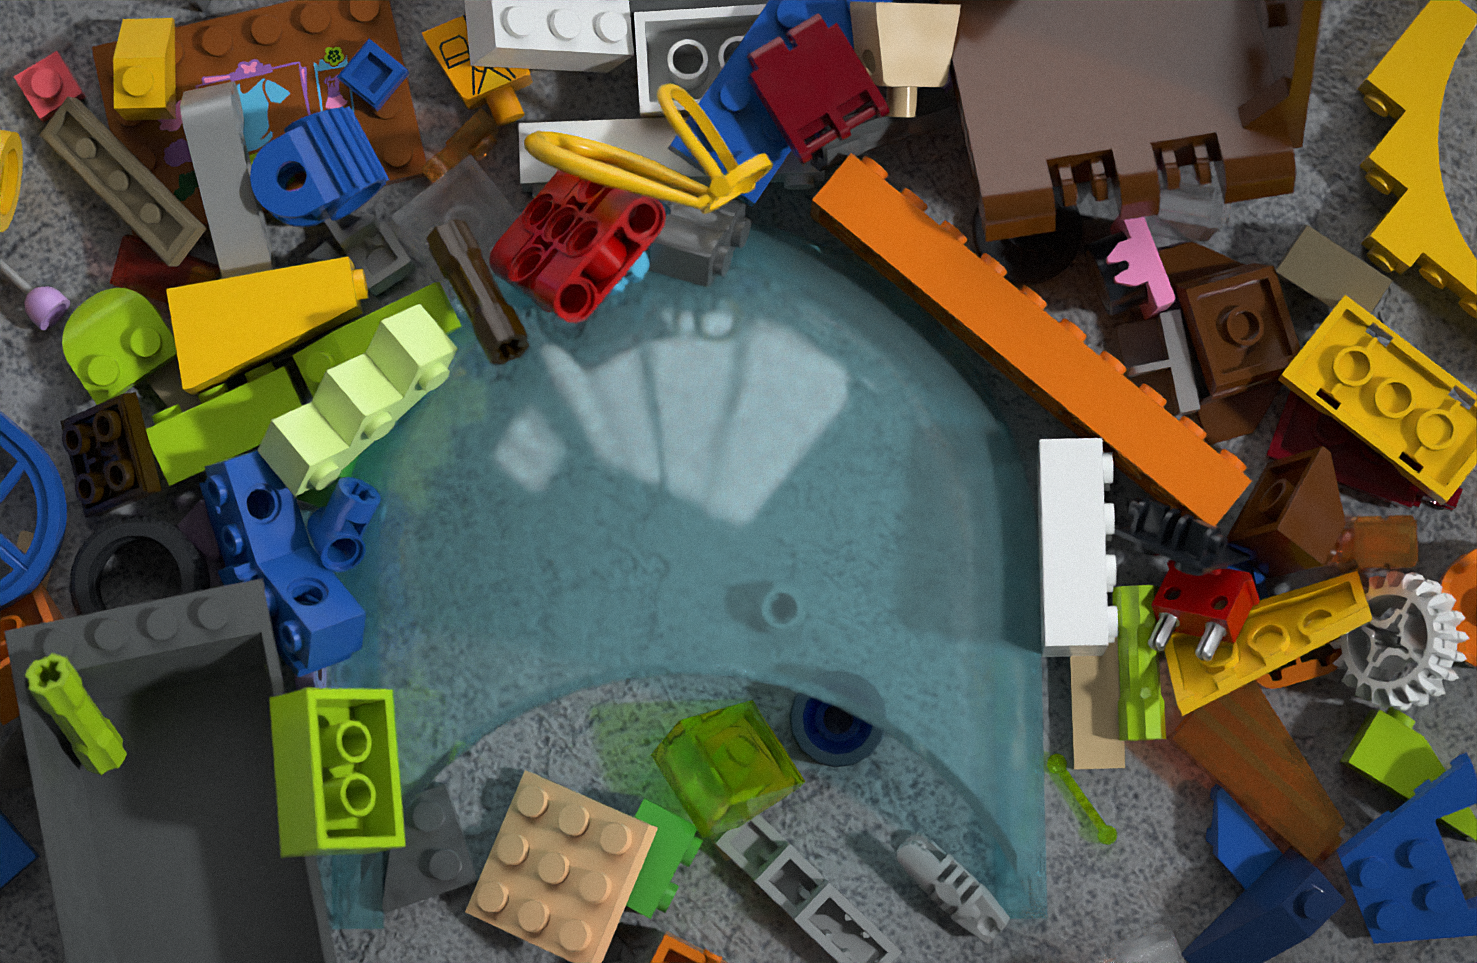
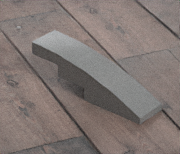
(805, 894)

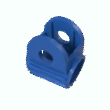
(337, 165)

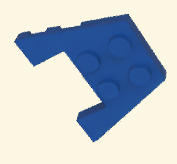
(1404, 869)

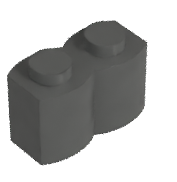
(697, 244)

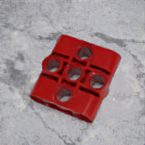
(575, 244)

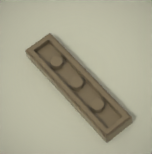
(122, 181)

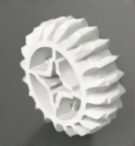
(1373, 653)

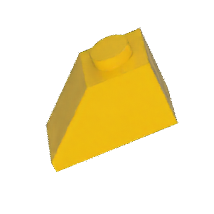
(145, 69)

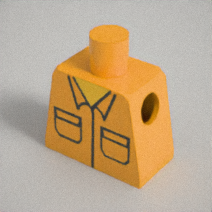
(476, 83)

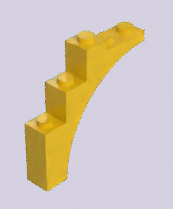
(1406, 160)

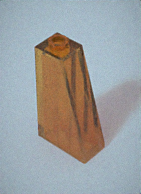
(1259, 765)

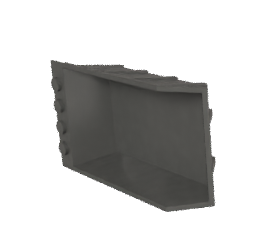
(184, 837)

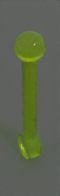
(1057, 765)

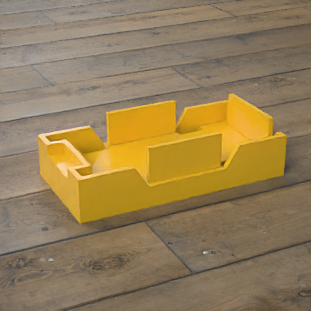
(1389, 398)

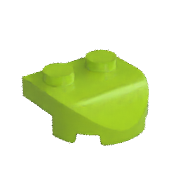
(116, 342)

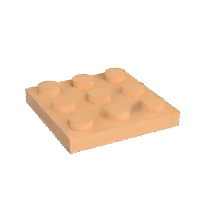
(561, 870)

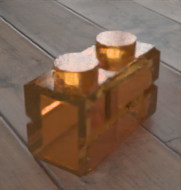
(1377, 544)

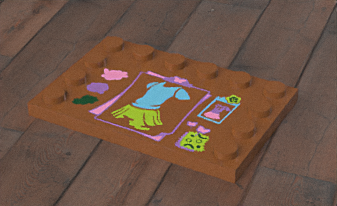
(284, 70)

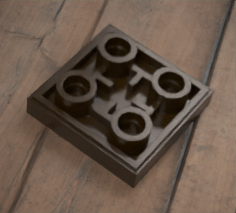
(110, 455)

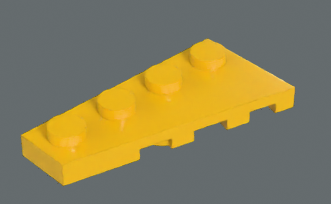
(1271, 636)

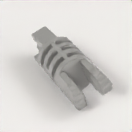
(952, 887)

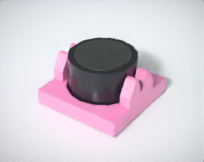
(1129, 270)

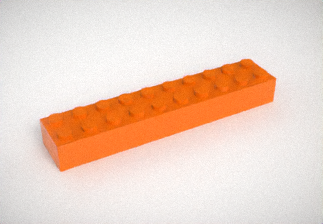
(1026, 342)

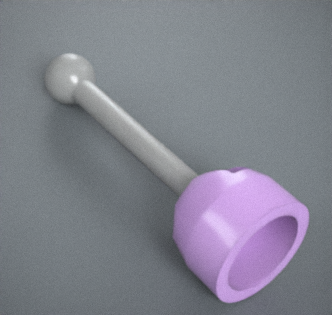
(42, 304)

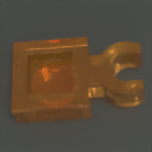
(473, 138)

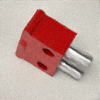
(1203, 607)

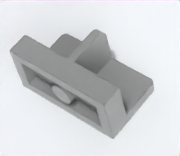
(1159, 356)

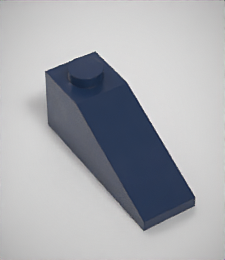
(1270, 915)

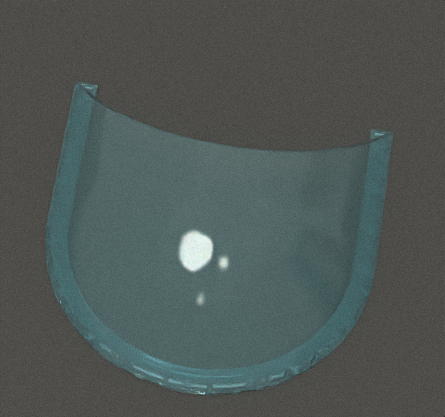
(713, 487)

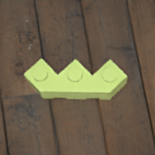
(359, 401)

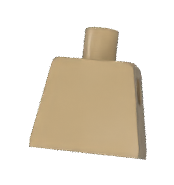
(904, 47)

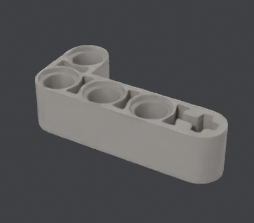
(222, 168)

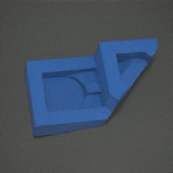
(1238, 840)

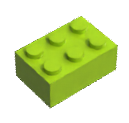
(337, 772)

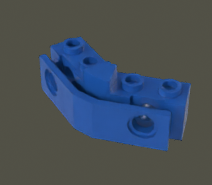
(308, 606)

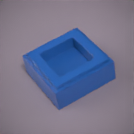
(373, 75)

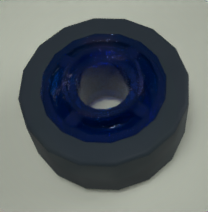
(828, 747)

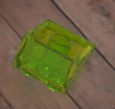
(726, 767)

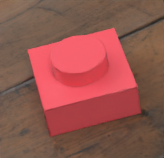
(48, 85)

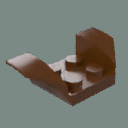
(1237, 333)

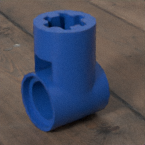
(340, 525)

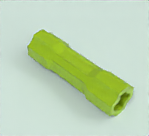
(61, 695)
(1140, 701)

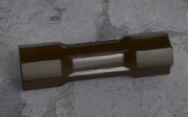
(492, 318)

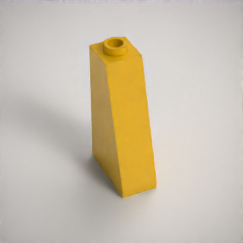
(256, 316)

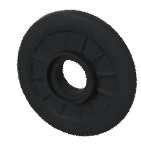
(1040, 259)

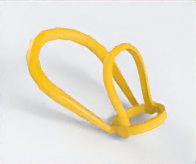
(641, 175)

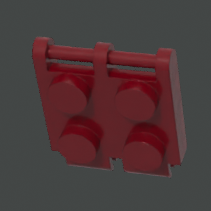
(813, 86)

